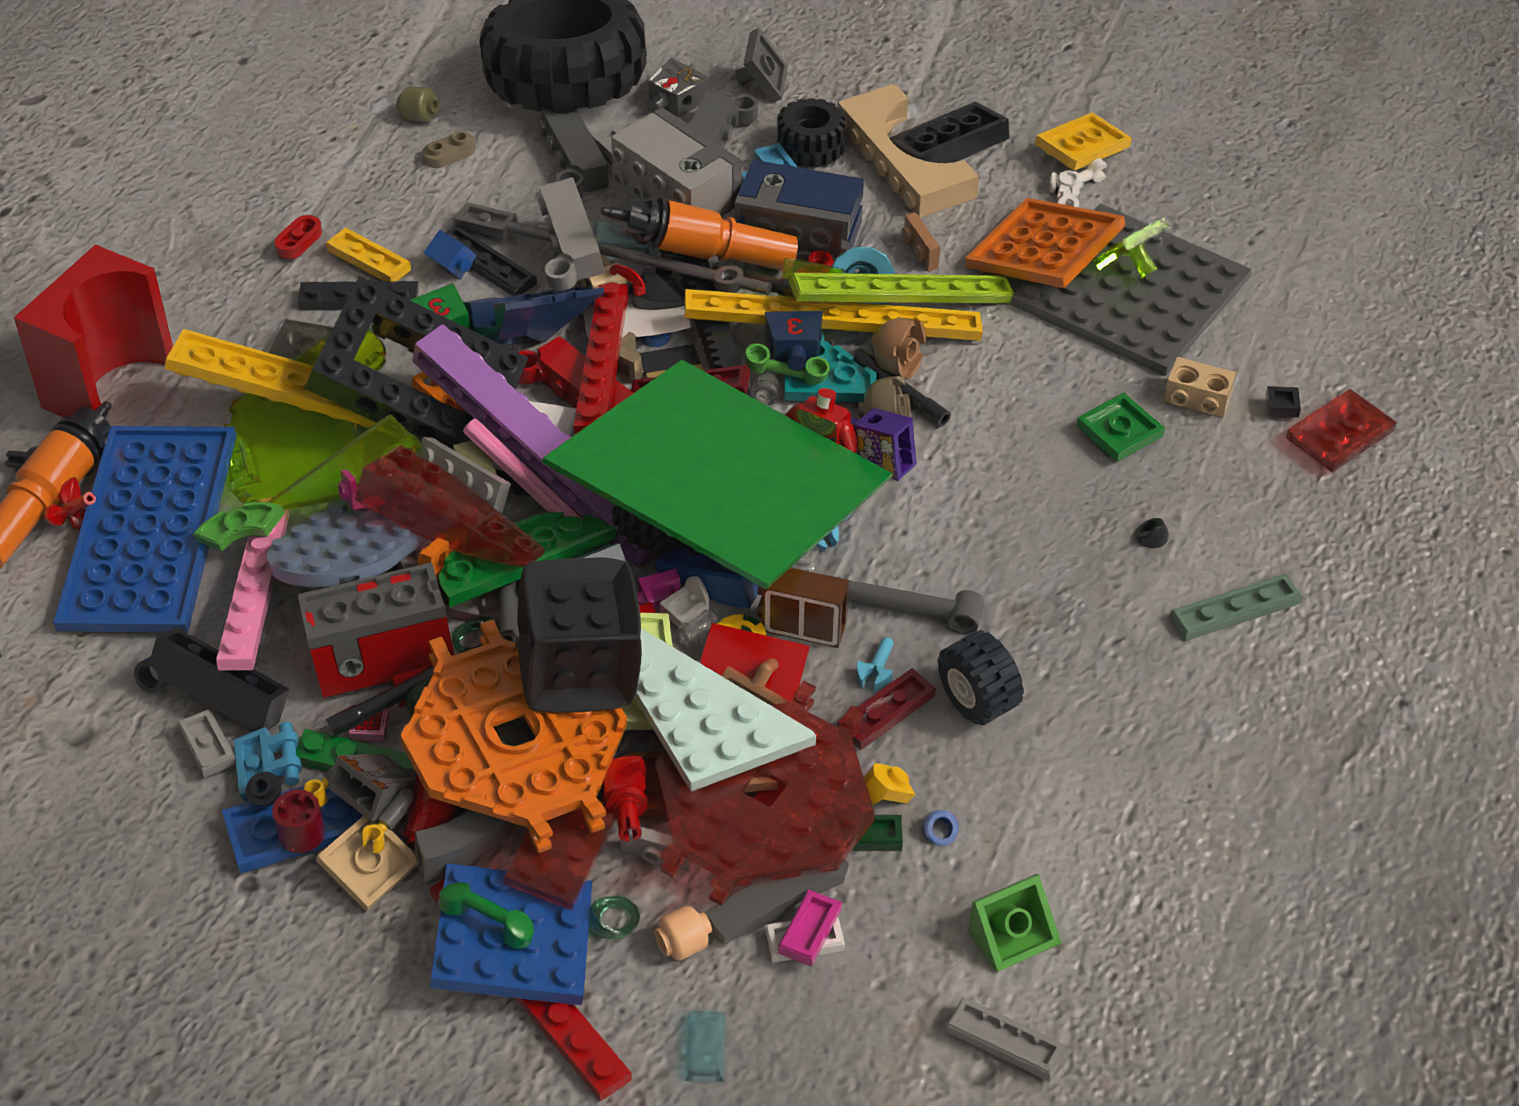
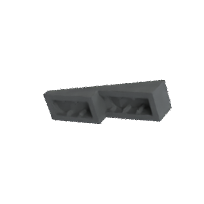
(766, 901)

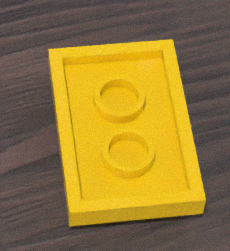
(1083, 141)

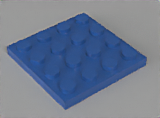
(477, 960)

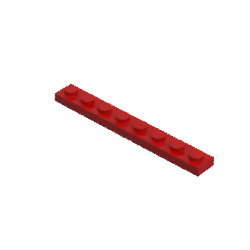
(602, 355)
(574, 1039)

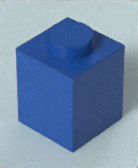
(450, 254)

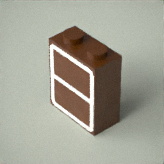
(806, 607)

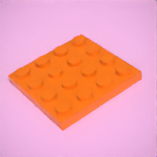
(1045, 242)

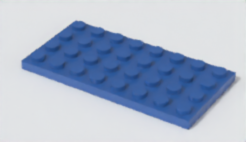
(136, 543)

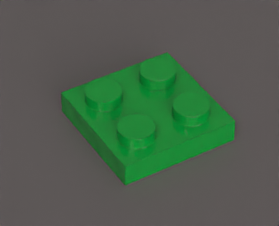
(1120, 427)

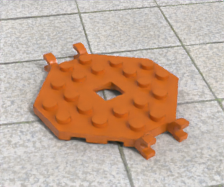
(469, 766)

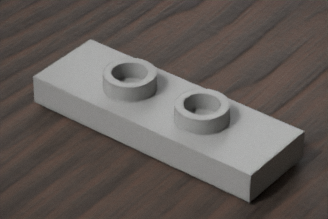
(1006, 1038)

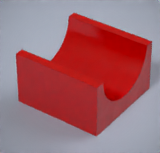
(89, 323)

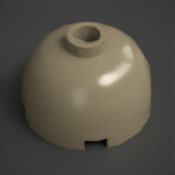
(886, 396)

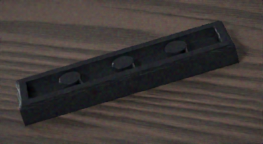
(494, 265)

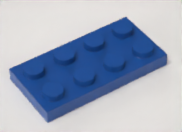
(256, 837)

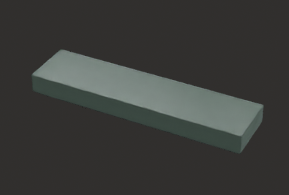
(1235, 607)

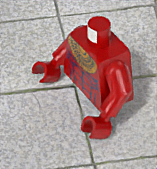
(826, 418)

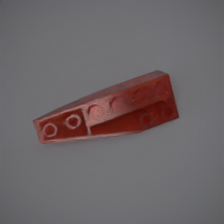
(441, 506)

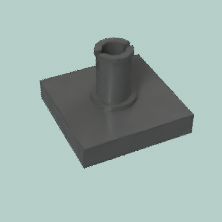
(764, 66)

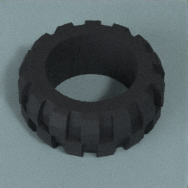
(563, 52)

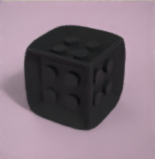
(579, 634)

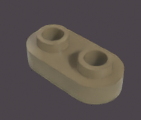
(449, 149)

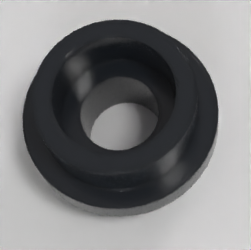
(271, 793)

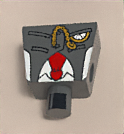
(677, 88)

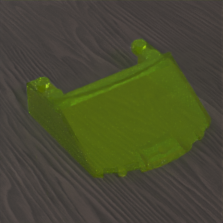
(298, 454)

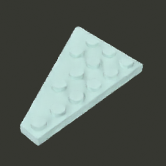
(707, 720)

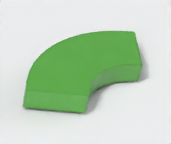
(229, 526)

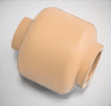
(682, 933)

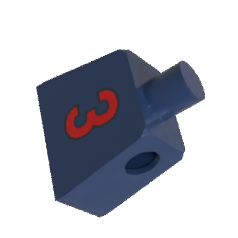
(794, 336)

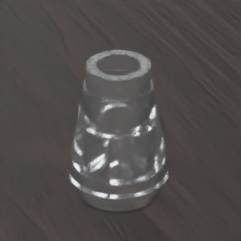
(766, 386)

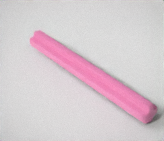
(516, 469)

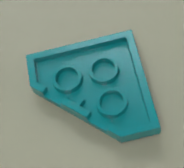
(845, 378)

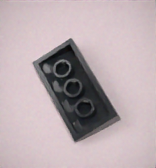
(954, 134)

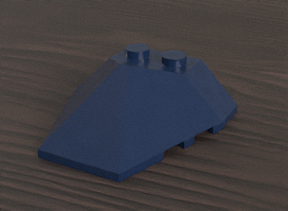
(528, 315)

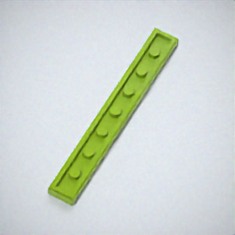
(900, 288)

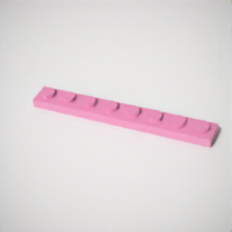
(249, 603)

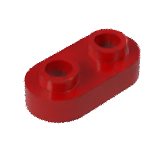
(298, 236)

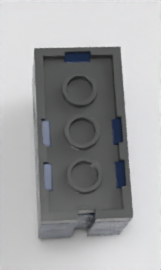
(803, 203)

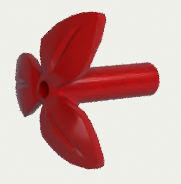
(73, 504)

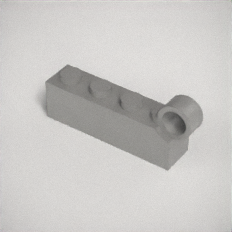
(572, 236)

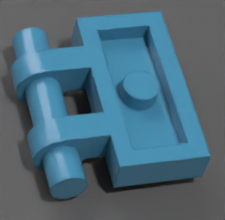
(256, 754)

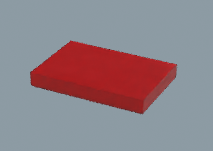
(748, 650)

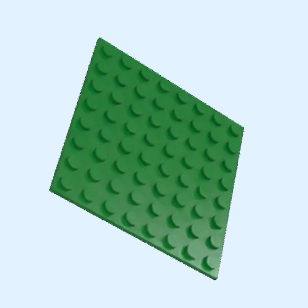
(719, 472)

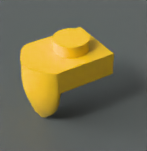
(888, 784)

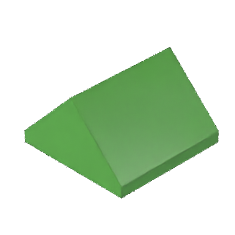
(1013, 923)

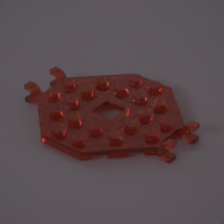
(804, 830)

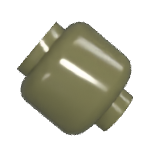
(417, 104)

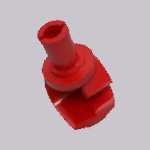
(624, 794)

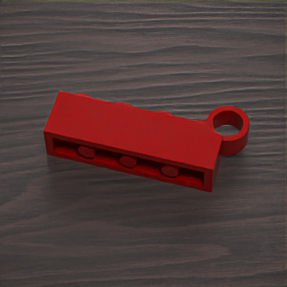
(561, 369)

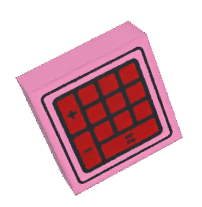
(372, 729)

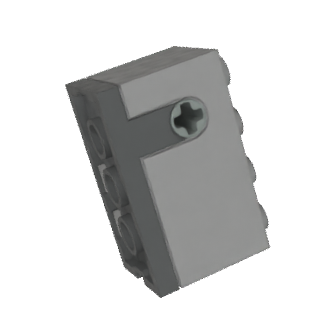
(676, 163)

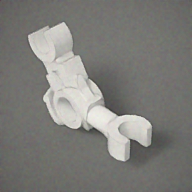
(1071, 181)

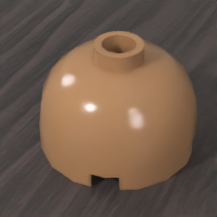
(898, 345)

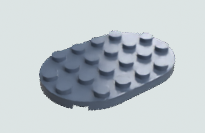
(339, 547)

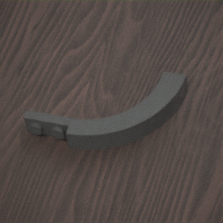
(469, 835)

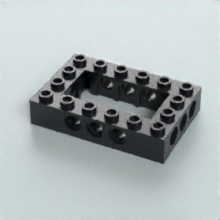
(376, 395)

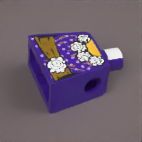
(887, 441)

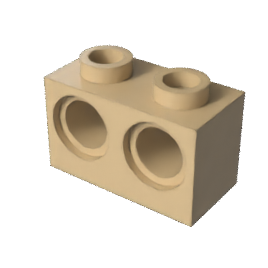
(1200, 387)

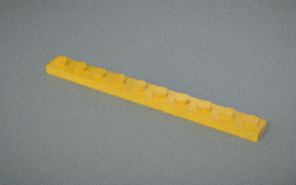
(836, 315)

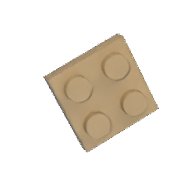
(360, 871)

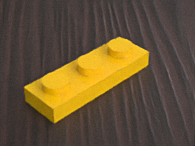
(368, 255)

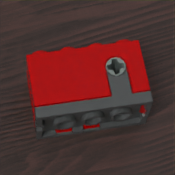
(373, 628)

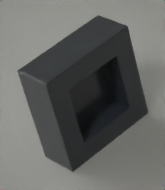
(1283, 401)

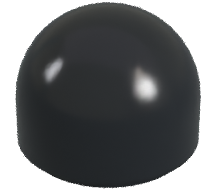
(1156, 537)

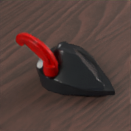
(650, 289)

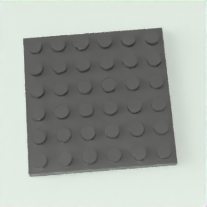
(1135, 316)

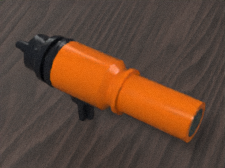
(699, 233)
(63, 454)

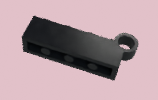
(193, 669)

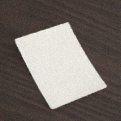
(646, 321)

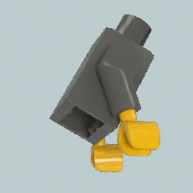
(373, 787)

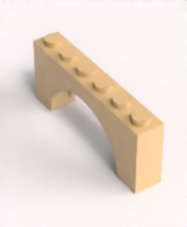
(921, 184)

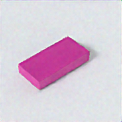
(809, 928)

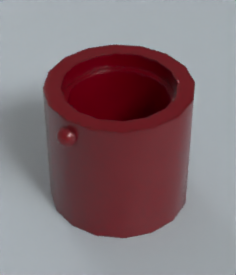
(298, 821)

